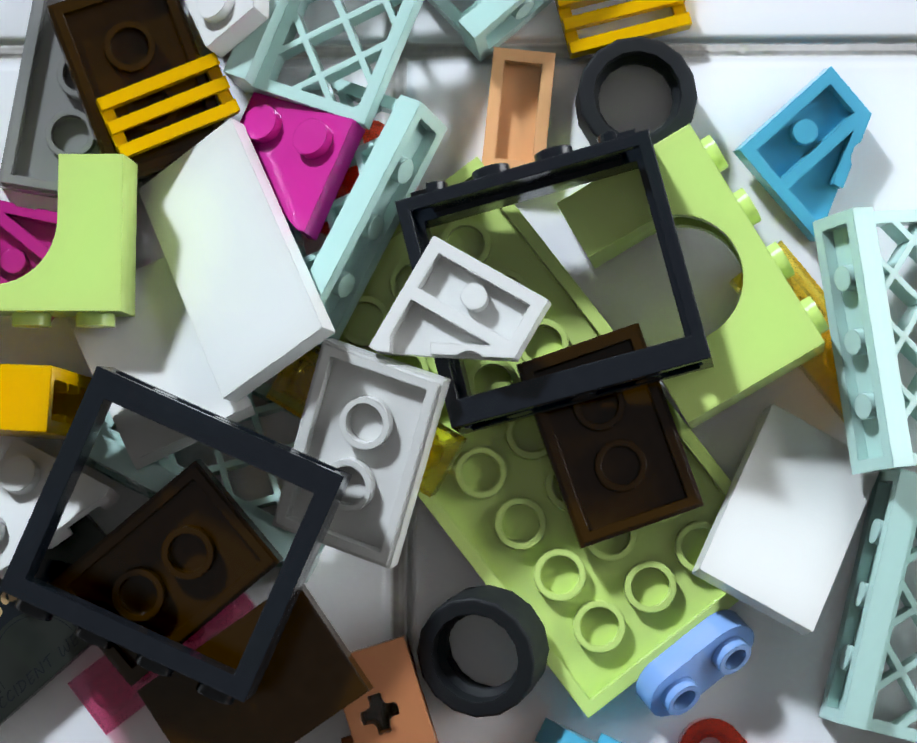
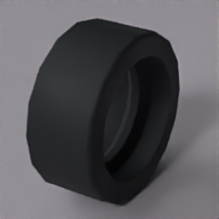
(645, 53)
(446, 677)

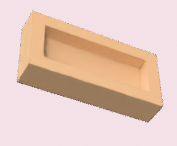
(518, 106)

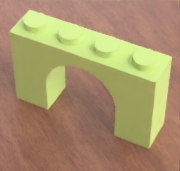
(93, 251)
(769, 326)

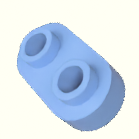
(695, 663)

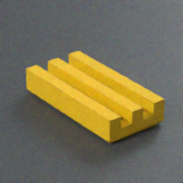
(581, 47)
(217, 86)

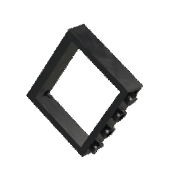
(555, 171)
(104, 627)

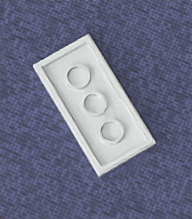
(235, 261)

